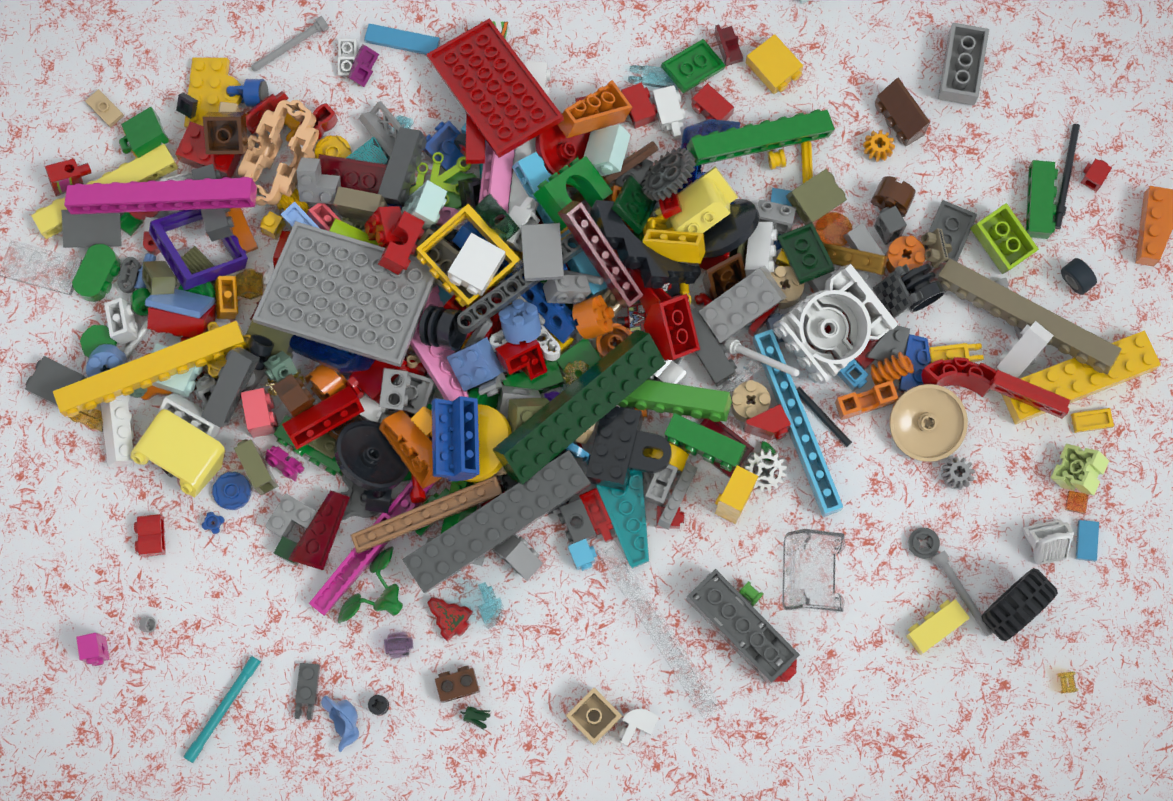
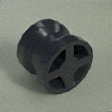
(382, 705)

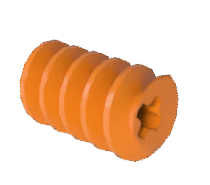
(891, 370)

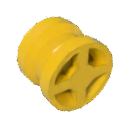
(776, 159)

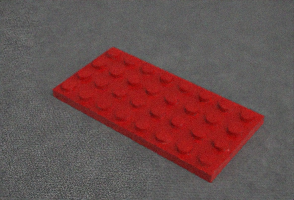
(494, 88)

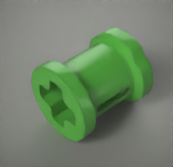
(751, 593)

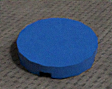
(231, 491)

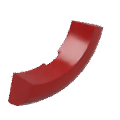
(959, 373)

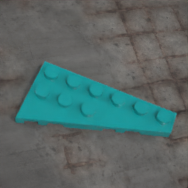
(628, 517)

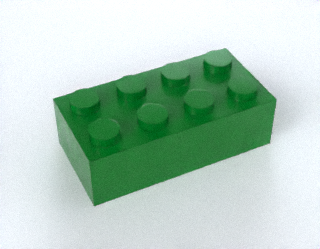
(705, 442)

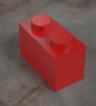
(712, 104)
(642, 110)

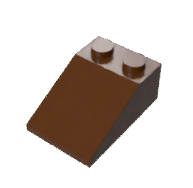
(723, 276)

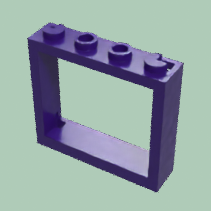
(187, 280)

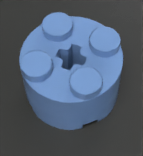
(520, 322)
(104, 355)

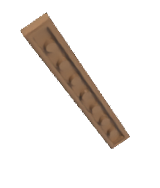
(426, 514)

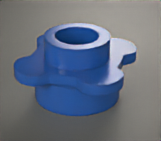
(208, 520)

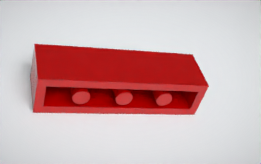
(323, 417)

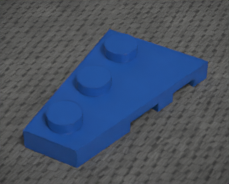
(919, 354)

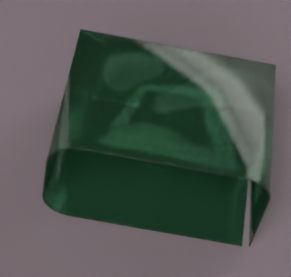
(488, 210)

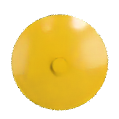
(492, 430)

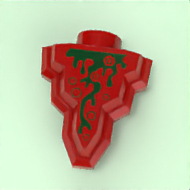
(450, 617)

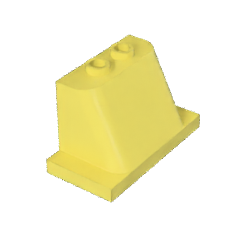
(702, 203)

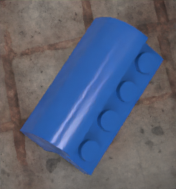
(455, 438)

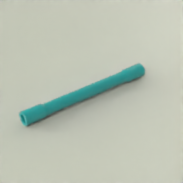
(197, 746)

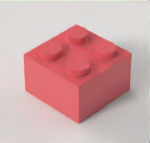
(258, 412)

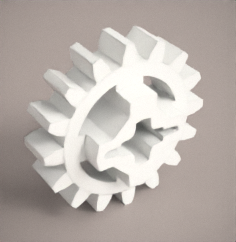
(772, 465)

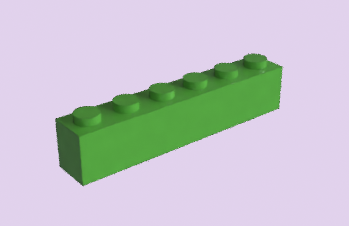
(680, 400)

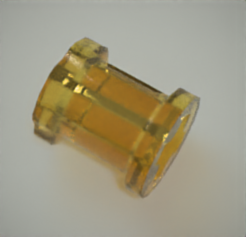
(1072, 687)

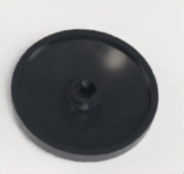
(732, 229)
(368, 457)

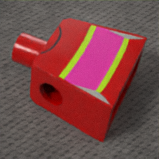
(65, 174)

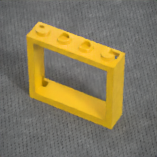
(472, 216)

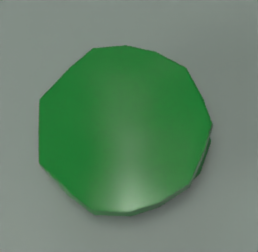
(94, 337)

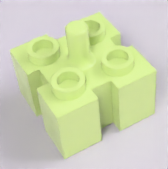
(1080, 469)

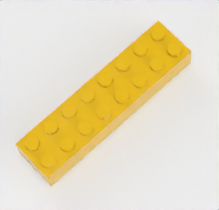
(1080, 380)

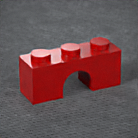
(396, 256)

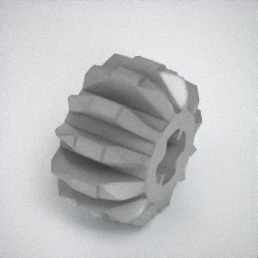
(955, 465)

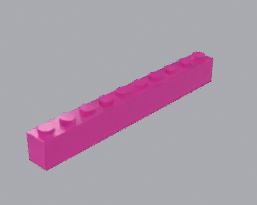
(161, 195)

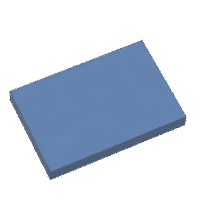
(181, 303)

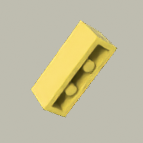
(937, 626)

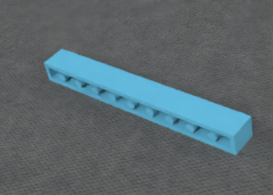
(800, 429)

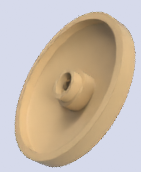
(928, 422)

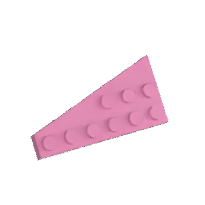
(435, 358)

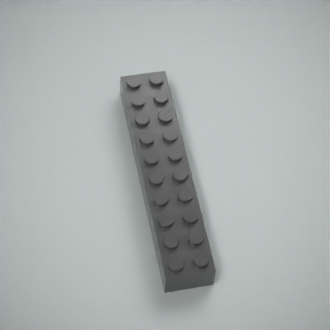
(496, 522)

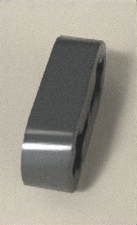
(125, 273)

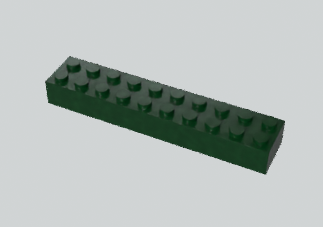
(579, 406)

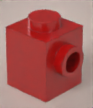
(1095, 174)

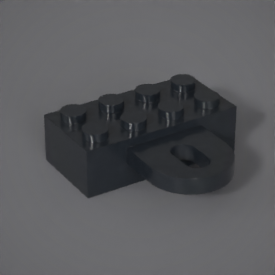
(620, 448)

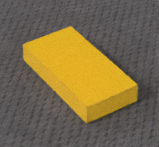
(1092, 420)

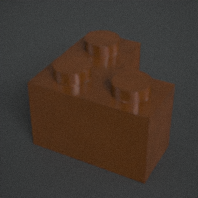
(293, 396)

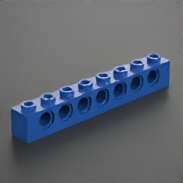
(556, 315)

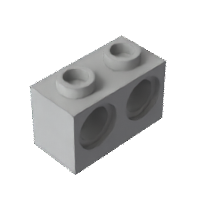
(389, 388)
(661, 485)

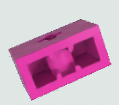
(93, 649)

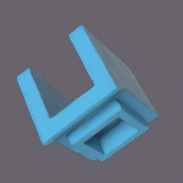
(849, 380)

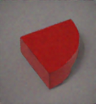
(353, 384)

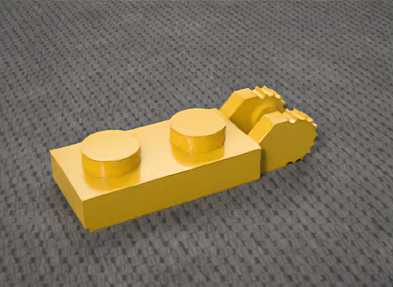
(957, 350)

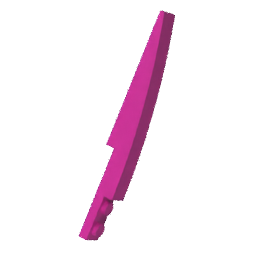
(356, 562)

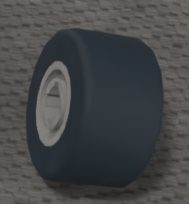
(1079, 276)

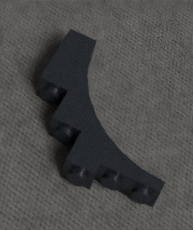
(634, 254)

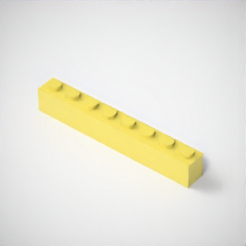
(143, 169)

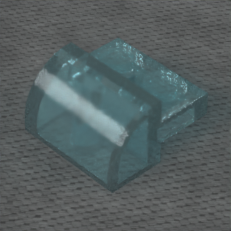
(492, 609)

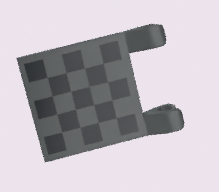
(894, 294)

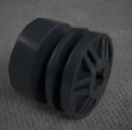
(919, 280)
(439, 328)

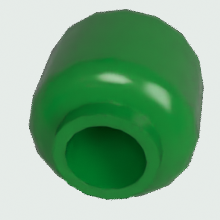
(138, 301)

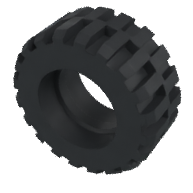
(1019, 604)

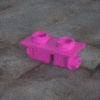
(276, 458)

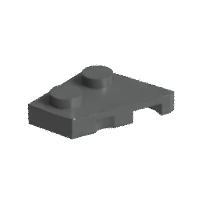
(890, 344)

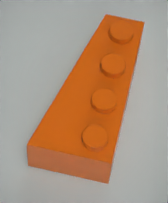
(596, 111)
(1155, 225)
(411, 446)

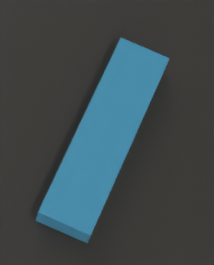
(401, 39)

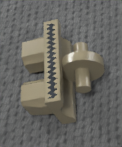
(937, 249)

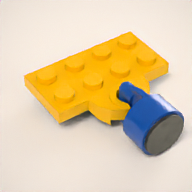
(212, 85)

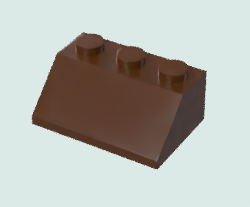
(902, 112)

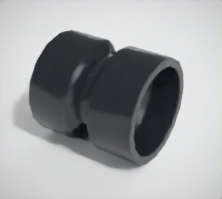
(260, 347)

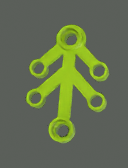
(438, 180)

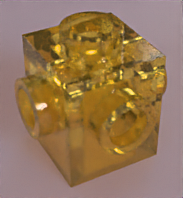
(249, 284)
(570, 370)

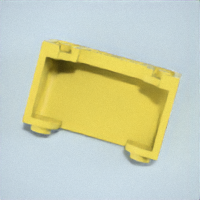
(180, 451)

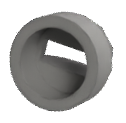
(151, 624)

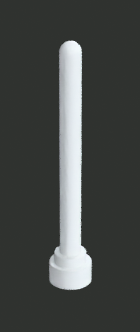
(734, 346)

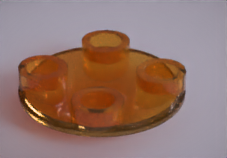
(832, 228)

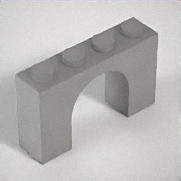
(858, 239)

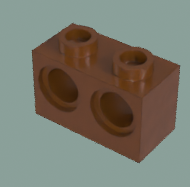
(458, 690)

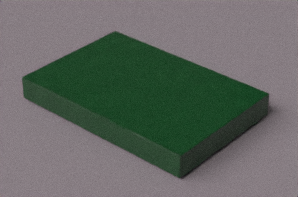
(633, 205)
(806, 253)

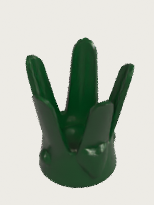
(473, 716)

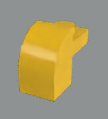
(678, 458)

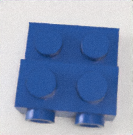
(443, 142)

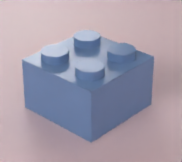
(475, 364)

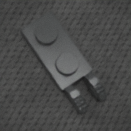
(307, 689)

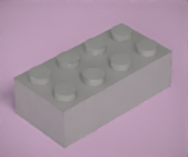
(963, 64)
(742, 304)

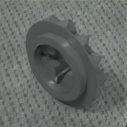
(933, 542)

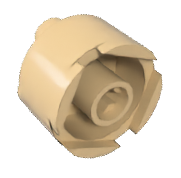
(785, 277)
(749, 391)

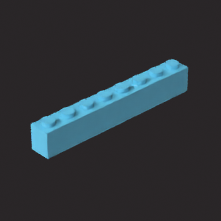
(532, 173)

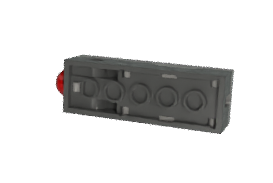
(744, 629)

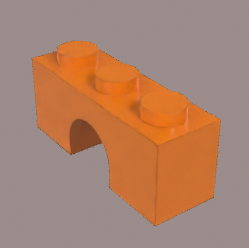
(875, 398)

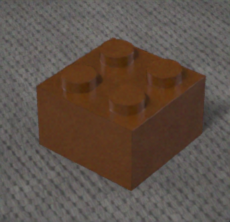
(225, 132)

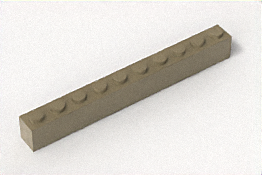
(1020, 311)

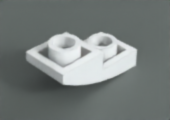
(347, 52)

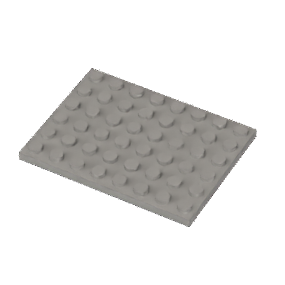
(341, 297)

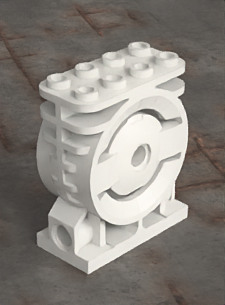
(858, 309)

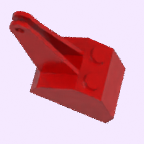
(667, 320)

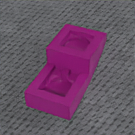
(362, 65)

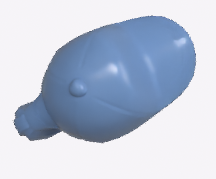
(344, 718)

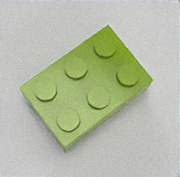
(1004, 238)

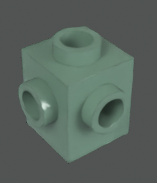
(279, 367)

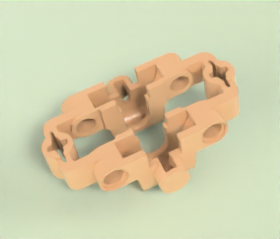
(269, 145)

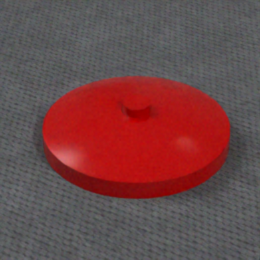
(558, 150)

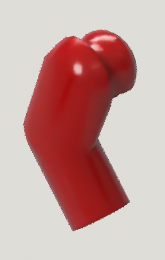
(702, 298)

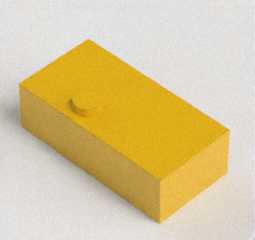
(736, 494)

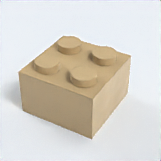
(594, 716)

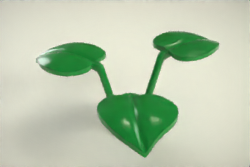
(388, 599)

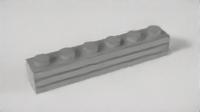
(677, 496)

